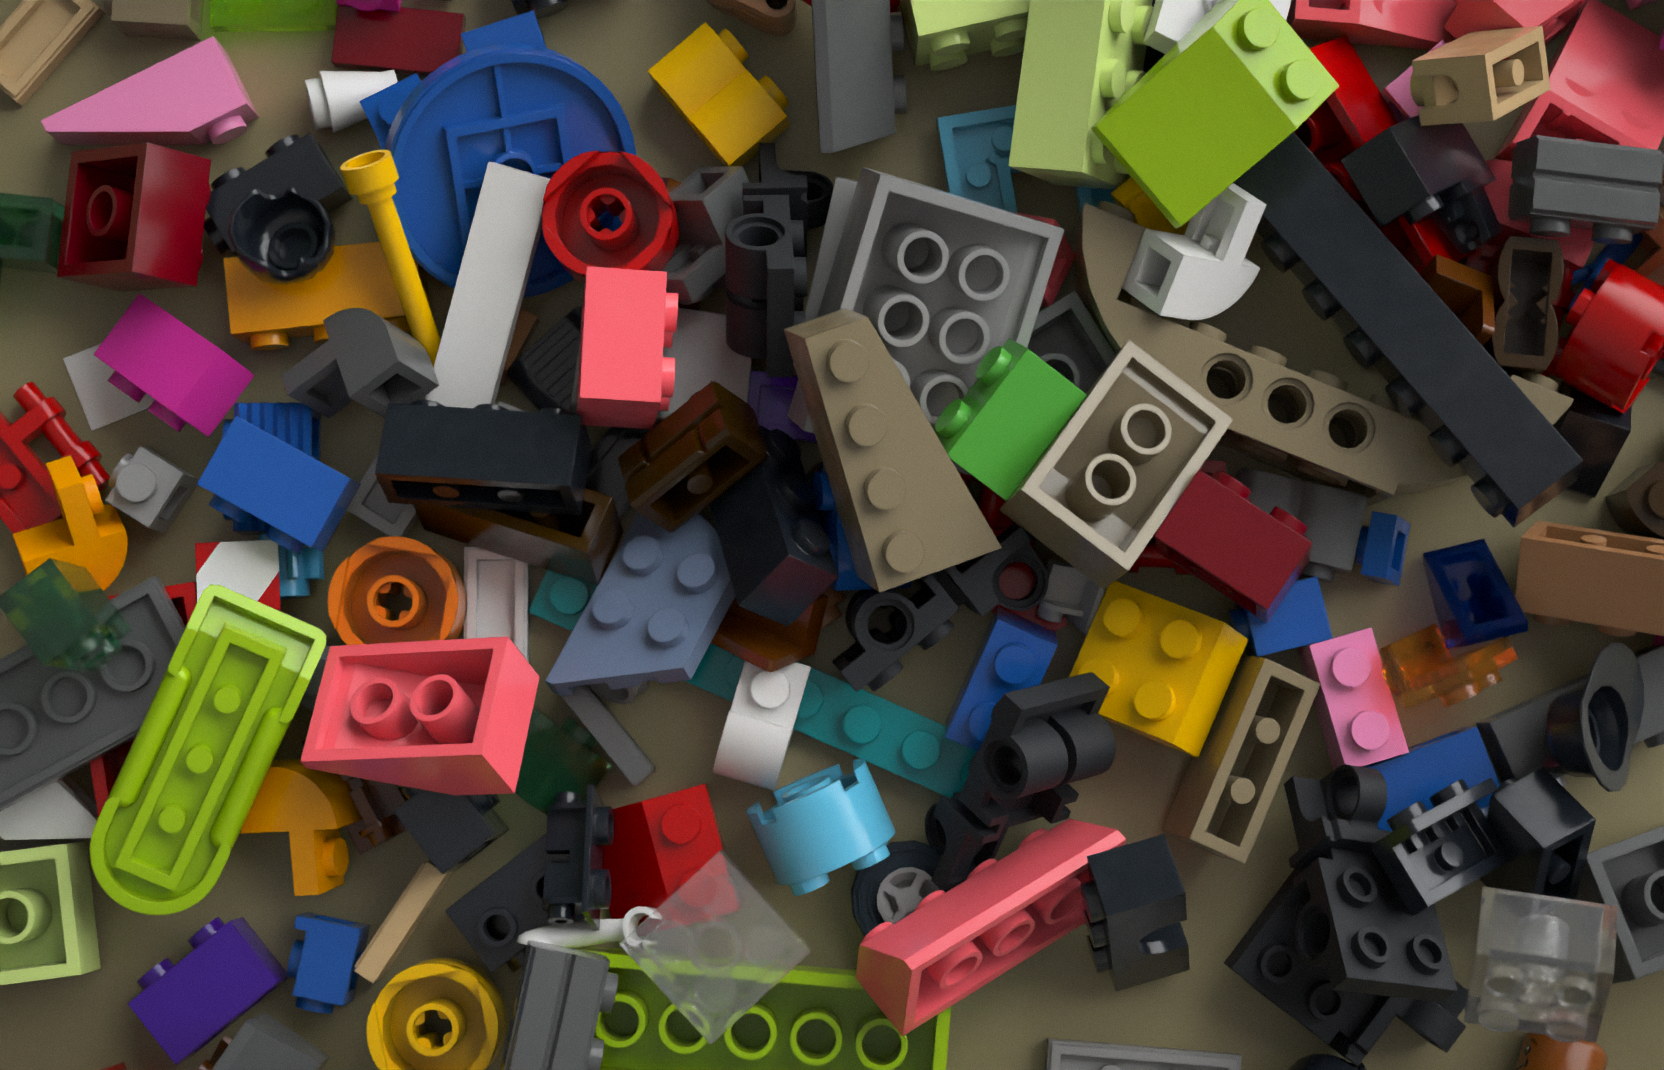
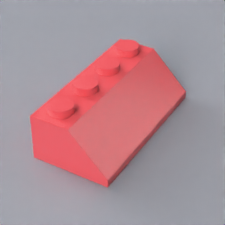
(982, 925)

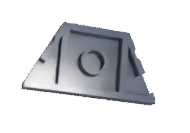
(649, 610)

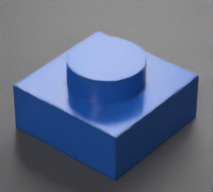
(1383, 548)

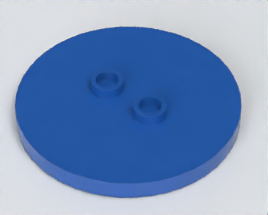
(504, 108)

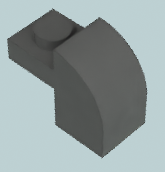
(704, 208)
(361, 363)

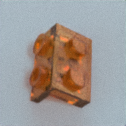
(1423, 669)

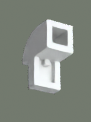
(1205, 267)
(761, 724)

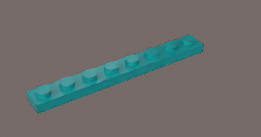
(828, 710)

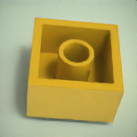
(1161, 666)

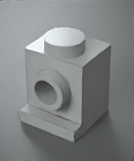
(150, 488)

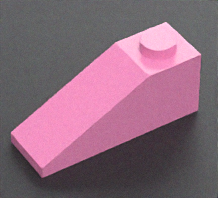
(174, 102)

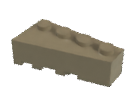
(884, 463)

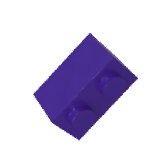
(208, 988)

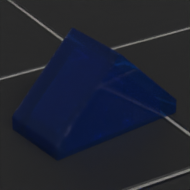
(1471, 595)

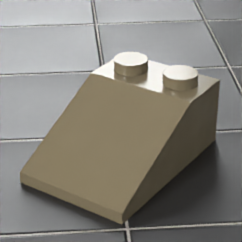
(1117, 466)

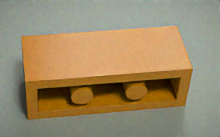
(275, 312)

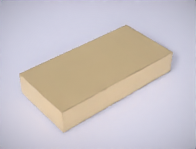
(38, 40)
(401, 922)

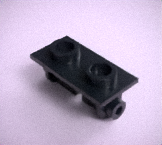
(581, 883)

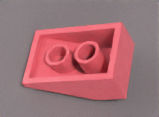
(424, 714)

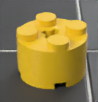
(459, 994)

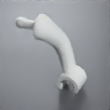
(581, 934)

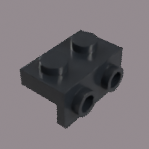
(1440, 848)

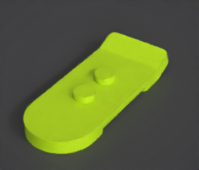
(202, 752)

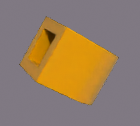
(86, 534)
(313, 810)

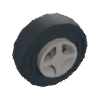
(877, 888)

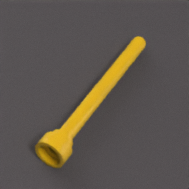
(373, 181)

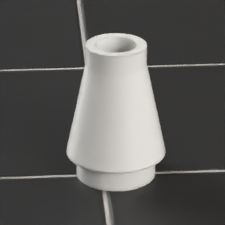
(337, 94)

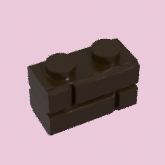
(692, 457)

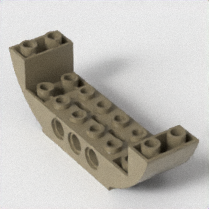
(1383, 447)

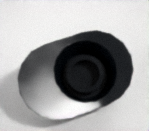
(1597, 723)

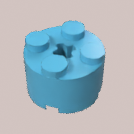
(823, 826)

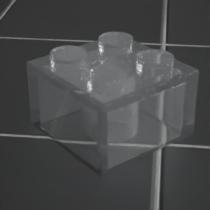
(716, 946)
(1541, 965)

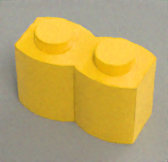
(720, 96)

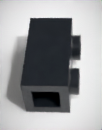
(289, 163)

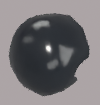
(281, 236)

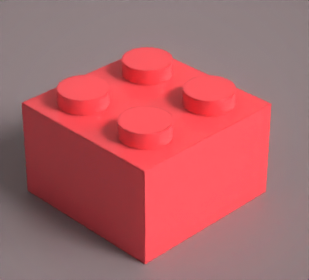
(622, 342)

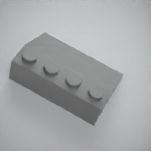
(936, 282)

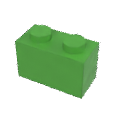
(1007, 417)

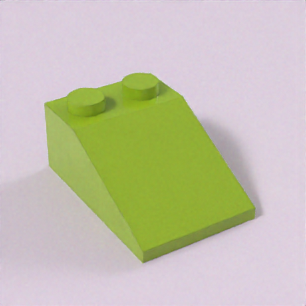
(1214, 106)

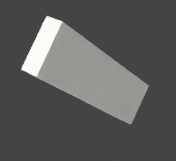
(489, 287)

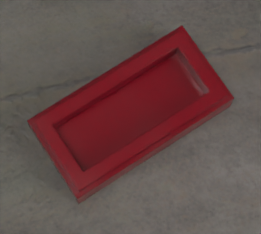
(396, 40)

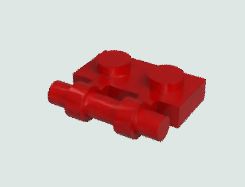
(25, 484)

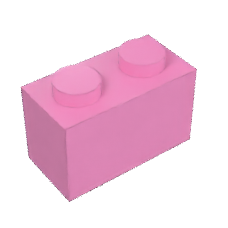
(1353, 700)

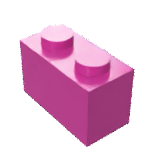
(174, 366)

